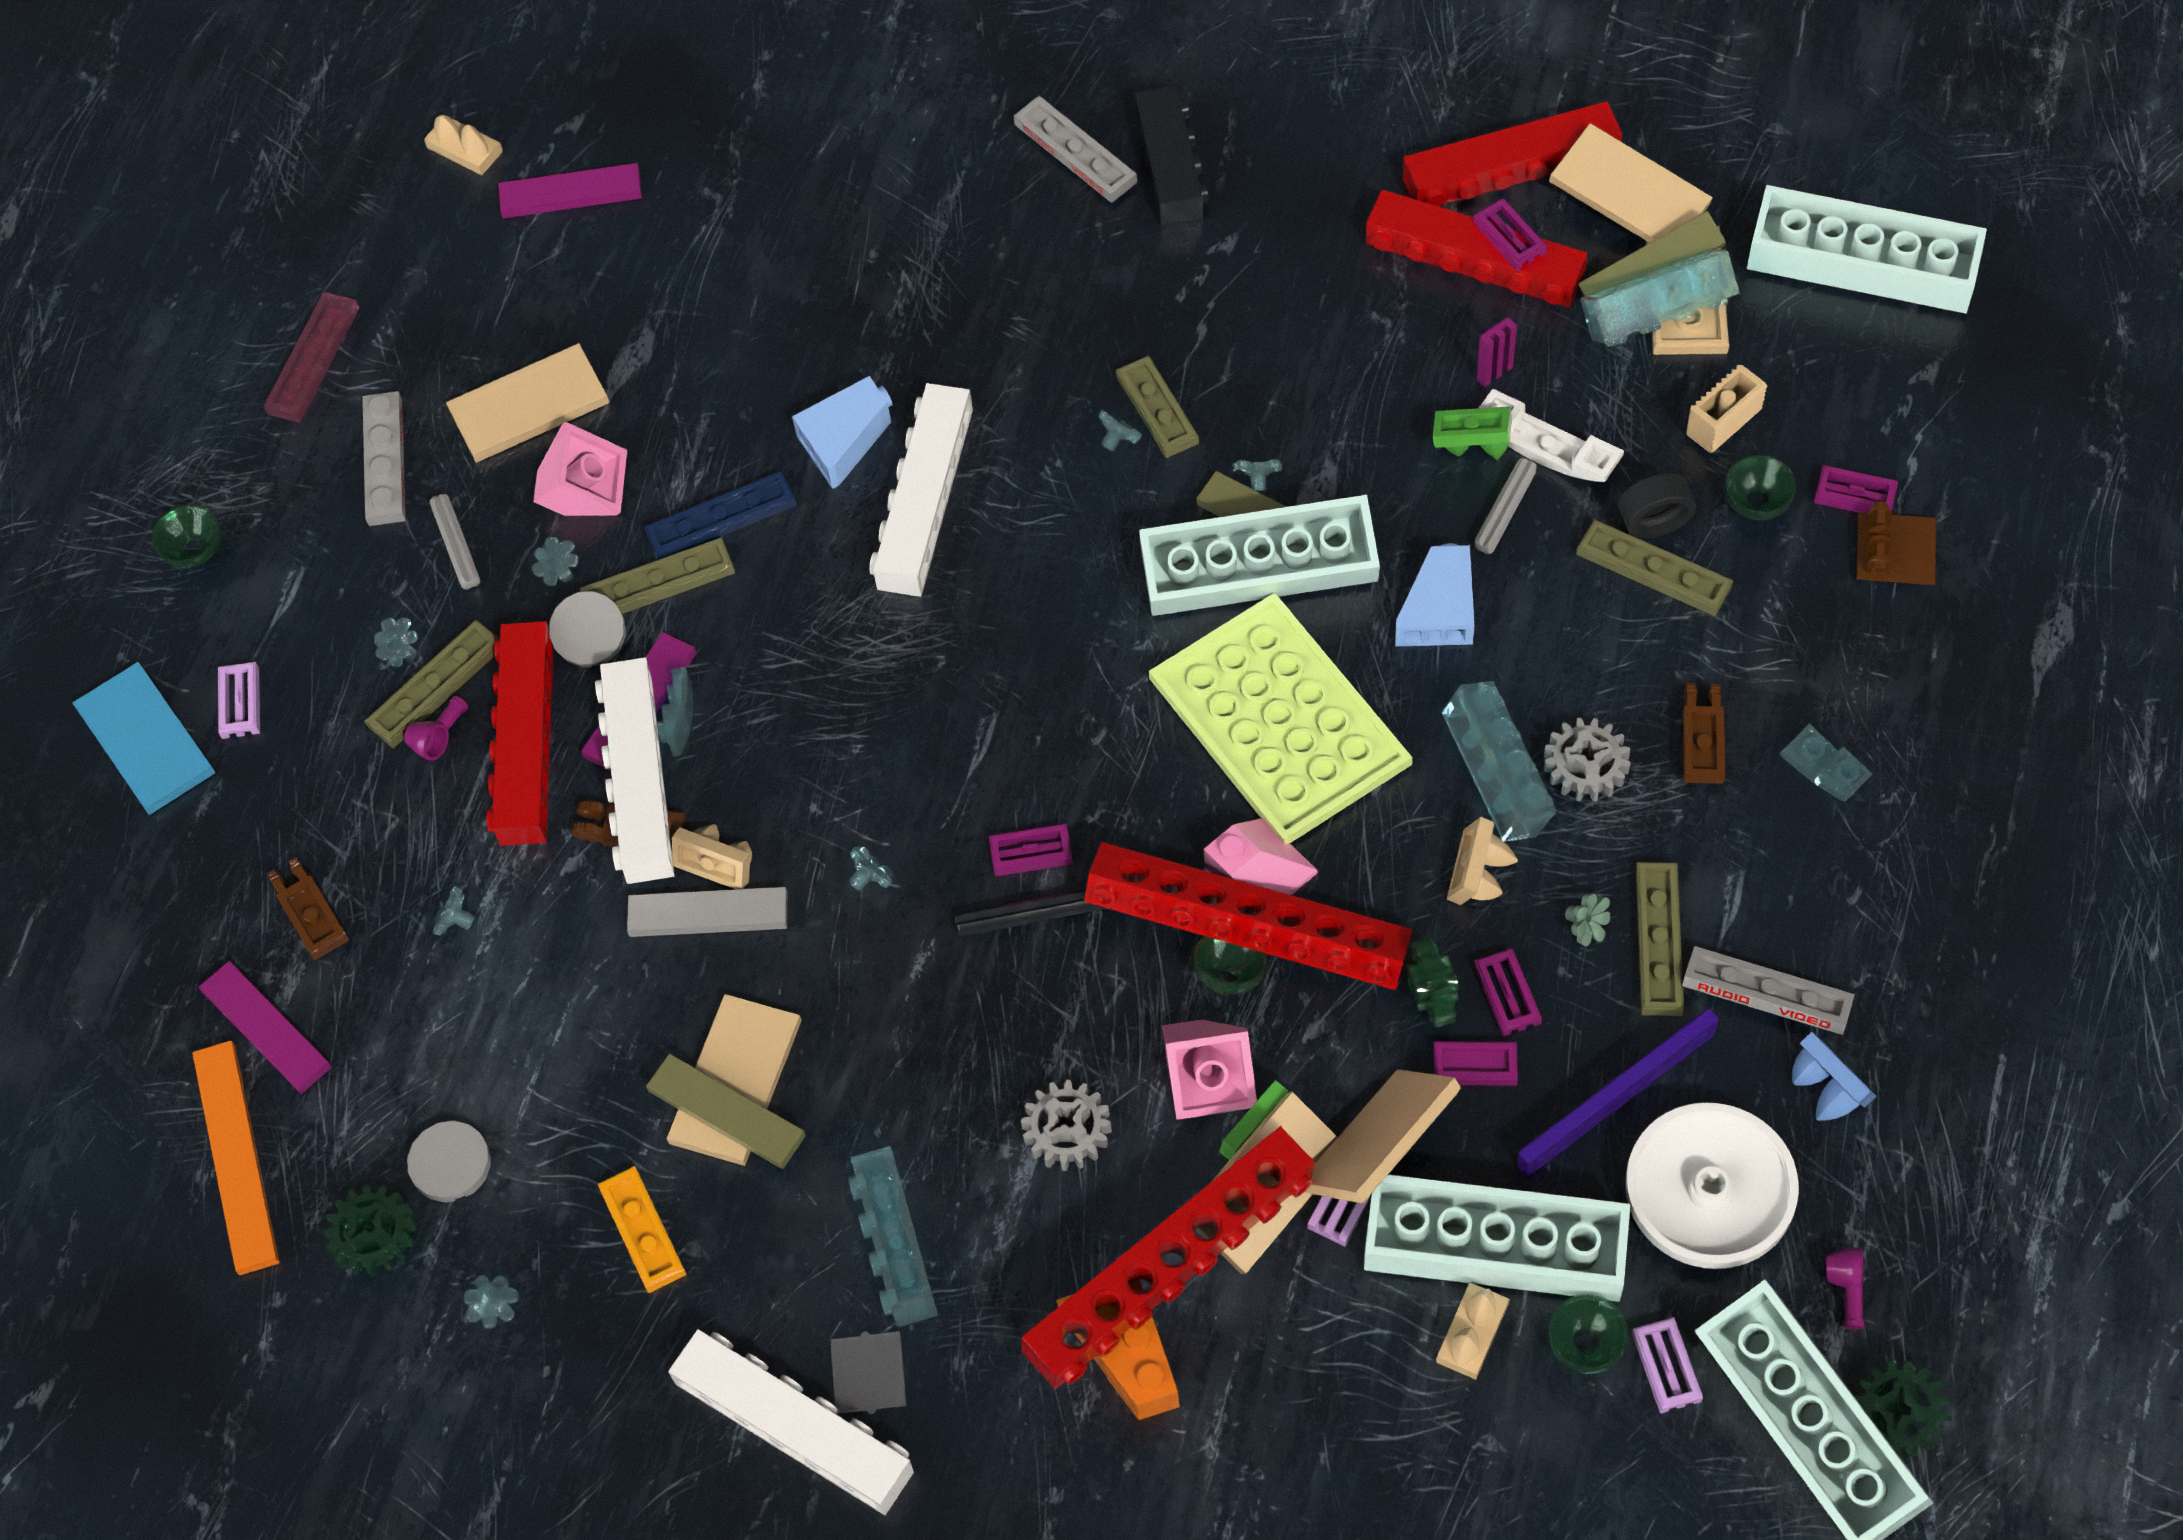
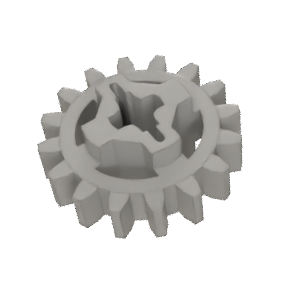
(1601, 752)
(1070, 1108)

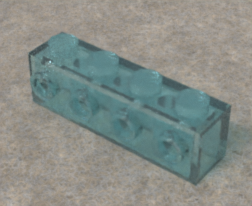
(1660, 296)
(1498, 761)
(894, 1237)

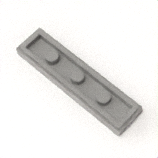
(707, 911)

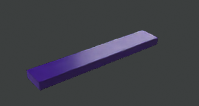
(1616, 1093)

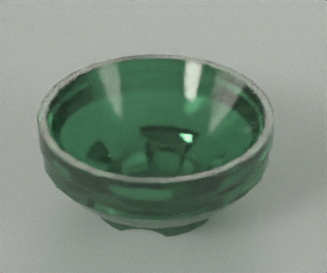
(1761, 475)
(181, 526)
(1219, 956)
(1589, 1314)

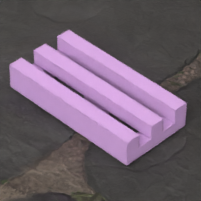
(240, 726)
(1328, 1230)
(1678, 1399)

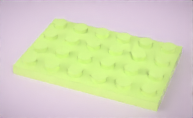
(1280, 719)

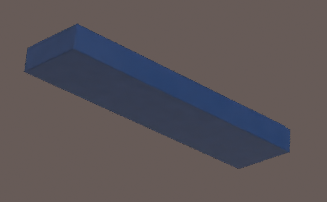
(720, 515)

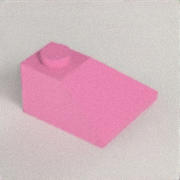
(581, 474)
(1258, 857)
(1209, 1068)

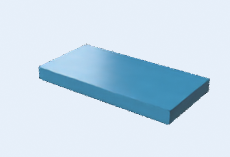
(143, 738)

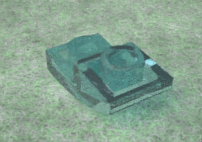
(679, 713)
(1824, 765)

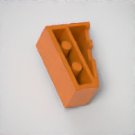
(1138, 1366)

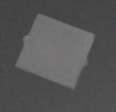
(868, 1372)

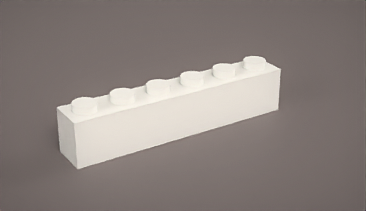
(922, 490)
(636, 771)
(792, 1421)

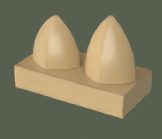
(463, 144)
(1477, 849)
(707, 857)
(1472, 1330)

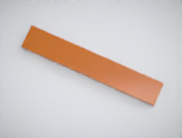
(235, 1158)

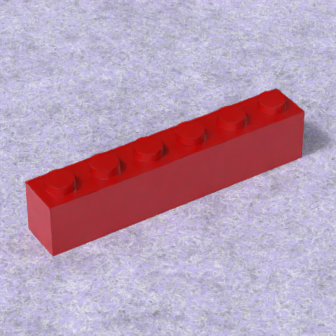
(1501, 157)
(1457, 245)
(522, 734)

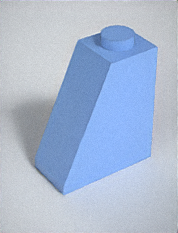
(843, 428)
(1440, 601)

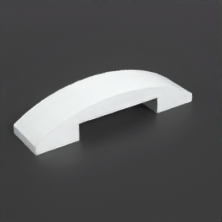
(1554, 447)

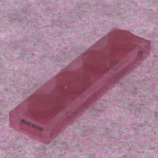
(311, 357)

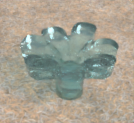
(1117, 431)
(1258, 471)
(554, 561)
(395, 641)
(868, 869)
(453, 913)
(490, 1301)

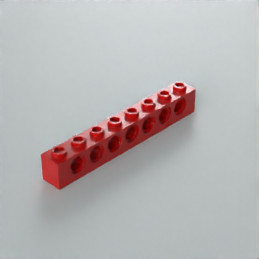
(1248, 915)
(1274, 1156)

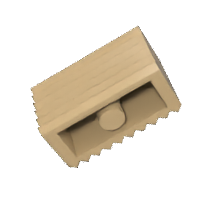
(1726, 408)

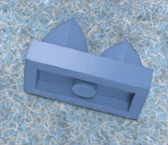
(1842, 1092)

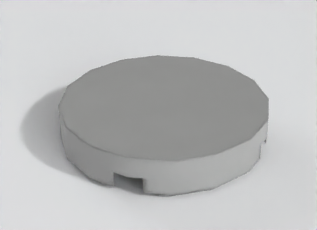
(587, 629)
(449, 1161)

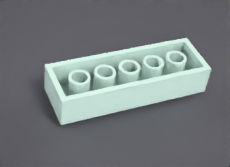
(1867, 249)
(1259, 555)
(1497, 1237)
(1813, 1416)

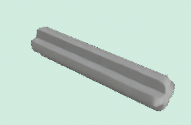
(1505, 506)
(455, 541)

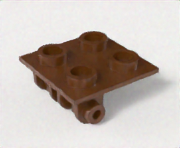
(1895, 547)

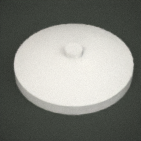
(1711, 1185)

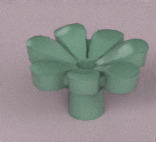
(1589, 918)

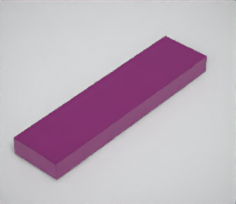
(570, 190)
(664, 655)
(265, 1027)

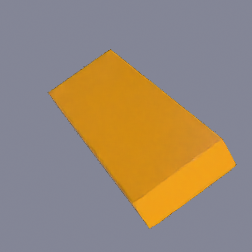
(641, 1229)

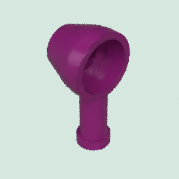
(431, 738)
(1846, 1270)

